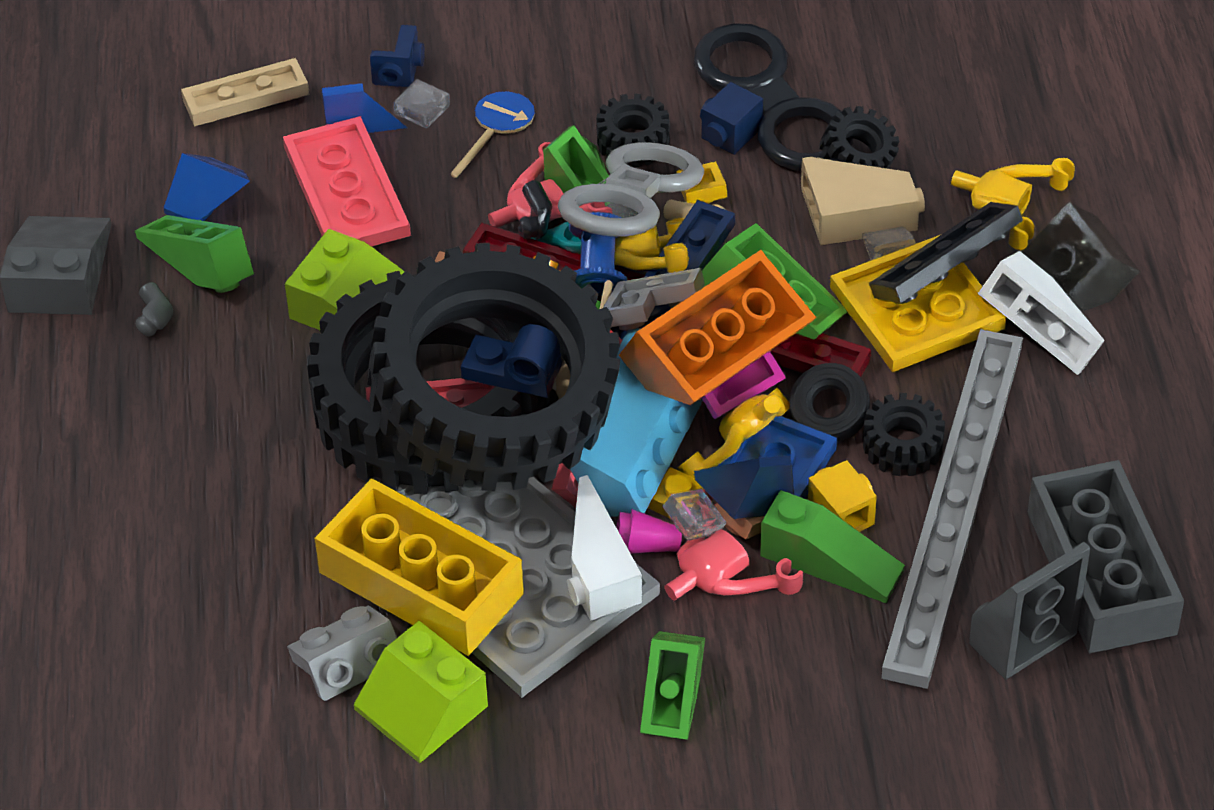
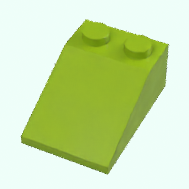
(329, 272)

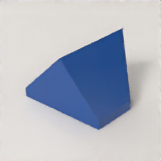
(350, 102)
(202, 186)

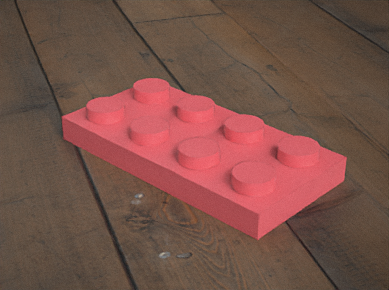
(346, 182)

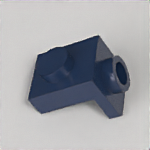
(398, 67)

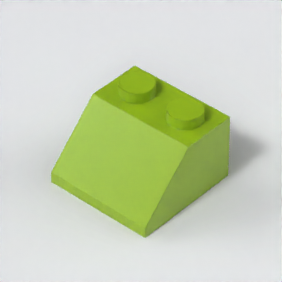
(422, 692)

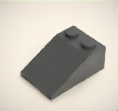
(55, 265)
(1032, 614)

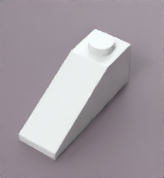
(1042, 310)
(602, 566)

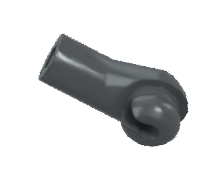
(156, 312)

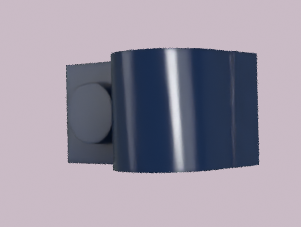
(521, 366)

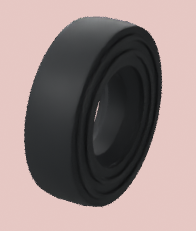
(824, 377)

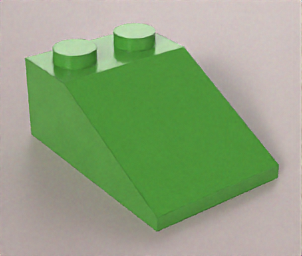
(813, 294)

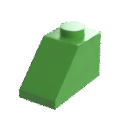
(672, 684)

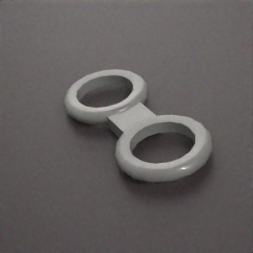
(630, 188)

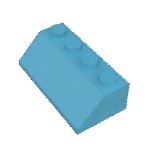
(634, 443)

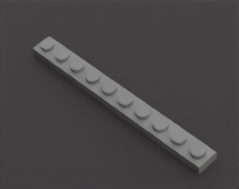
(952, 511)

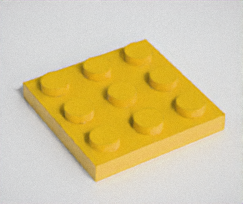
(934, 322)

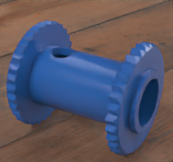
(597, 258)

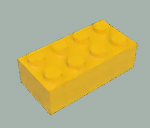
(419, 566)

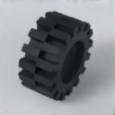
(632, 114)
(862, 128)
(903, 415)

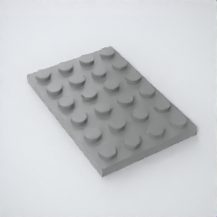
(544, 625)

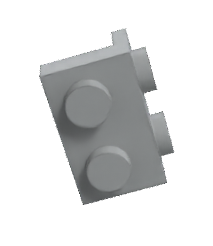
(343, 651)

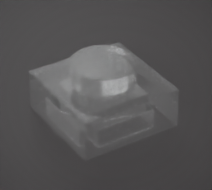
(421, 103)
(694, 514)

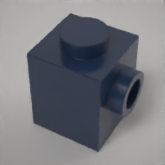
(731, 118)

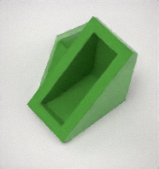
(573, 161)

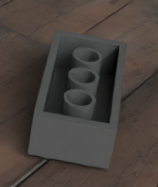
(1127, 581)

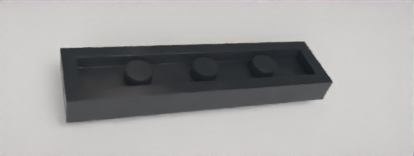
(945, 252)

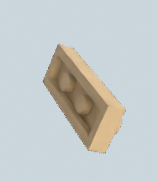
(245, 92)

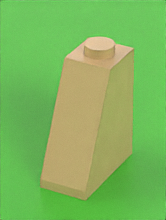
(858, 199)

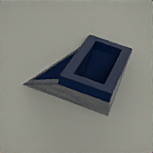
(747, 486)

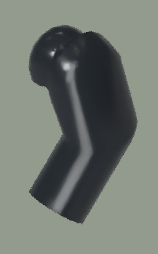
(541, 208)

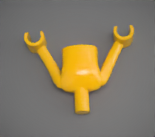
(1003, 188)
(642, 250)
(739, 426)

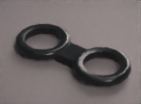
(778, 97)

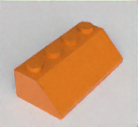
(717, 331)

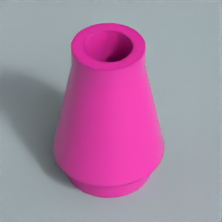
(647, 534)

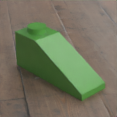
(200, 250)
(827, 547)

